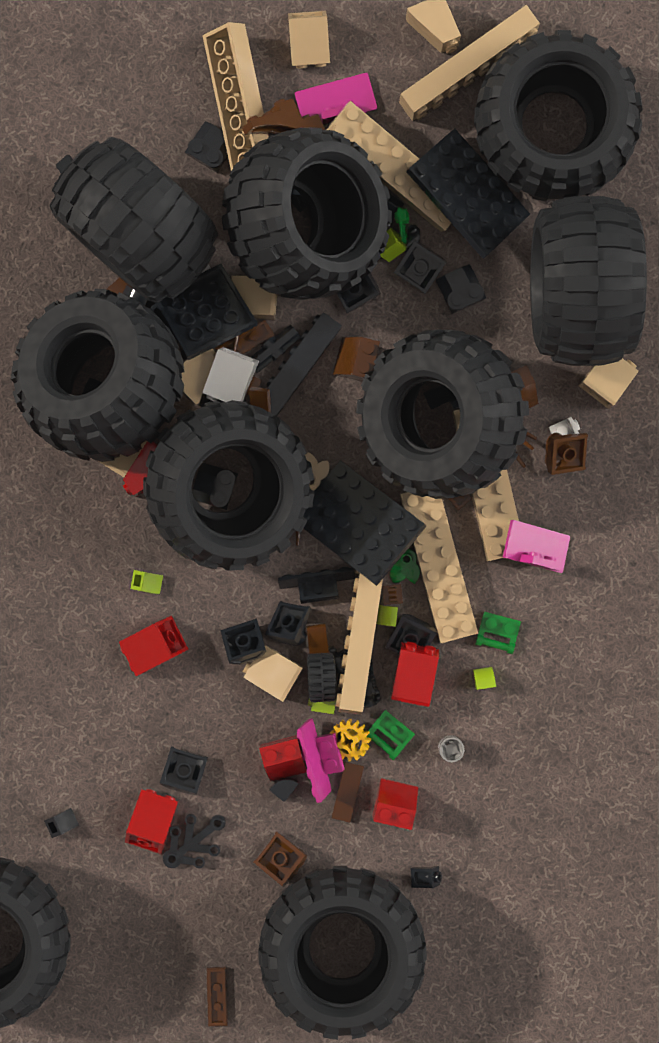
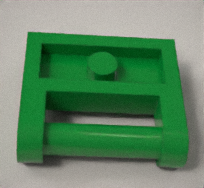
(500, 626)
(394, 730)

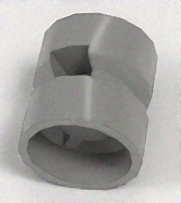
(451, 748)

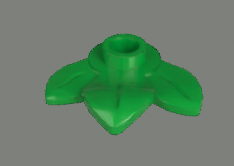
(402, 218)
(406, 569)

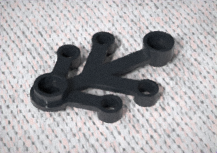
(191, 843)

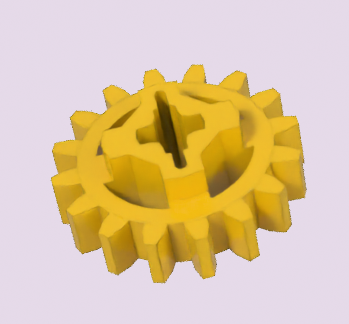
(352, 747)

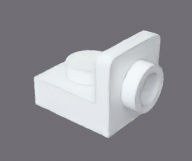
(565, 427)

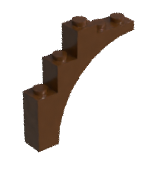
(281, 118)

